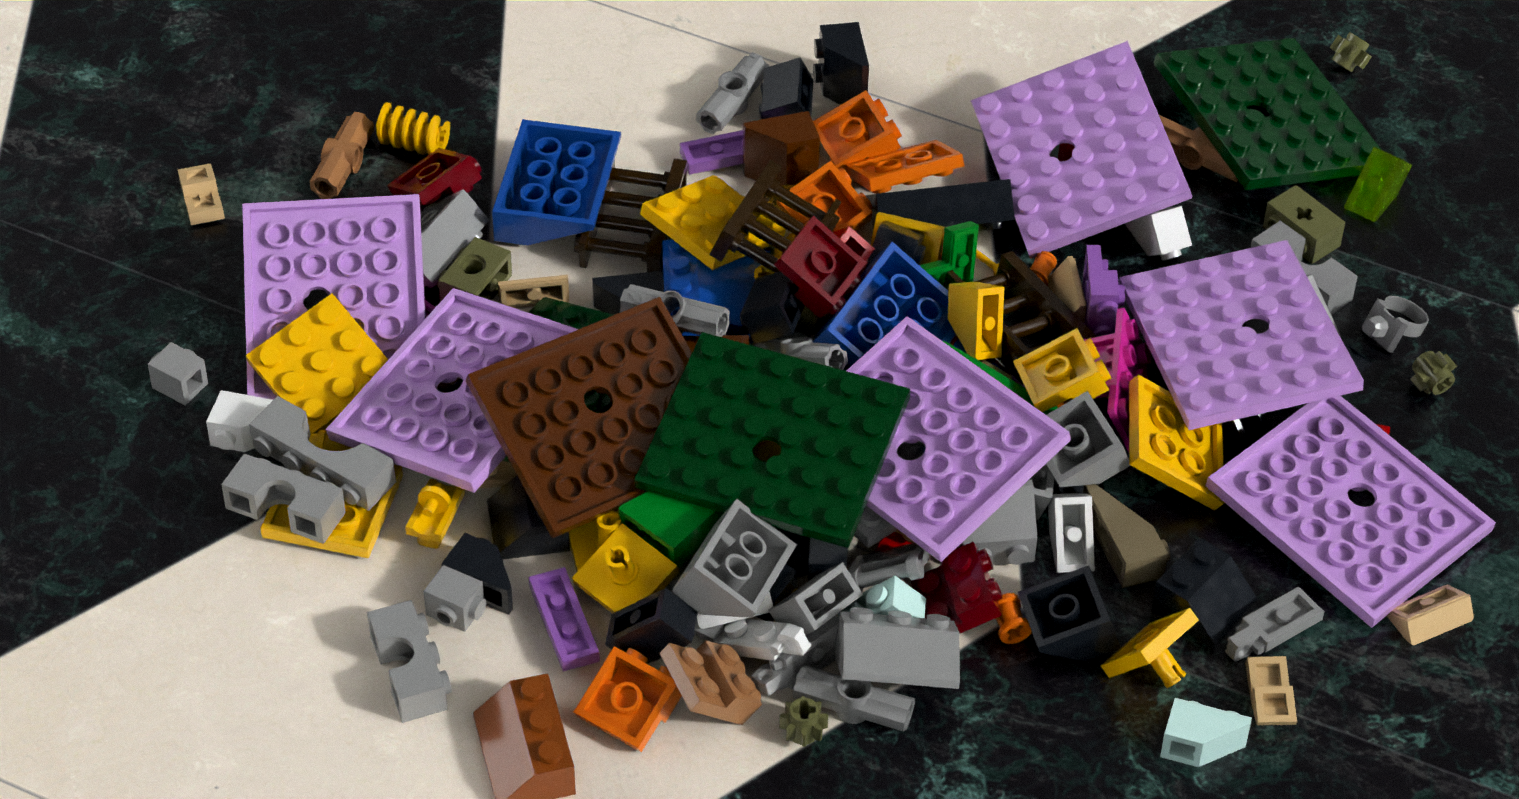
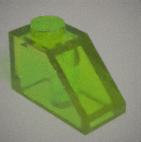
(1377, 184)

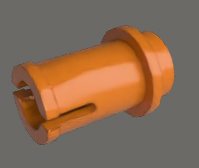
(1043, 265)

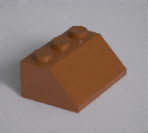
(525, 742)

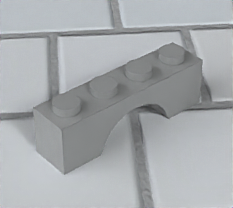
(284, 435)

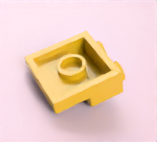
(1062, 371)

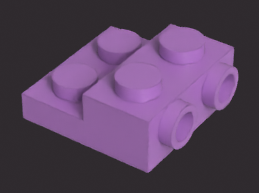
(1100, 292)

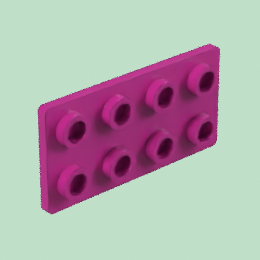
(1124, 359)

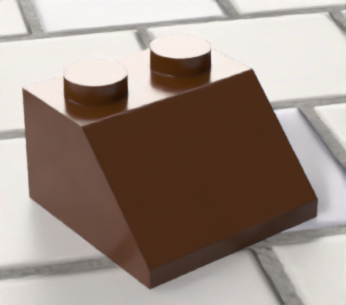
(785, 140)

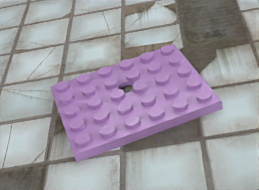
(1119, 159)
(349, 247)
(1225, 370)
(433, 429)
(975, 434)
(1368, 557)

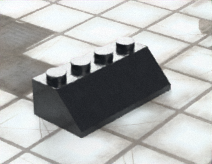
(950, 205)

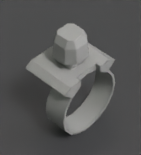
(1389, 330)

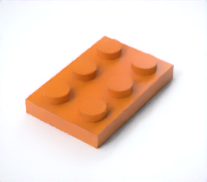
(905, 166)

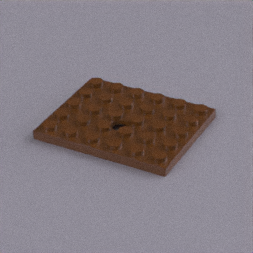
(563, 453)

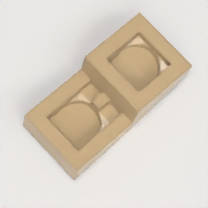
(201, 194)
(1270, 691)

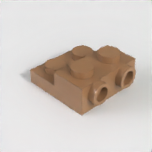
(713, 681)

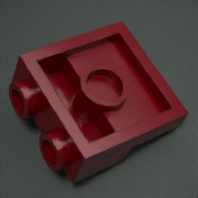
(436, 174)
(820, 268)
(962, 588)

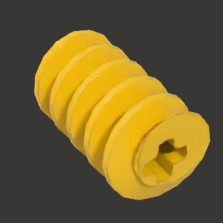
(411, 133)

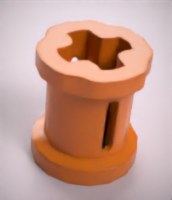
(1011, 620)

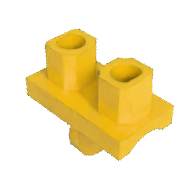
(434, 513)

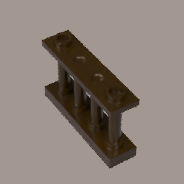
(757, 203)
(648, 252)
(1036, 300)

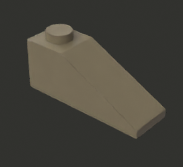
(1127, 539)

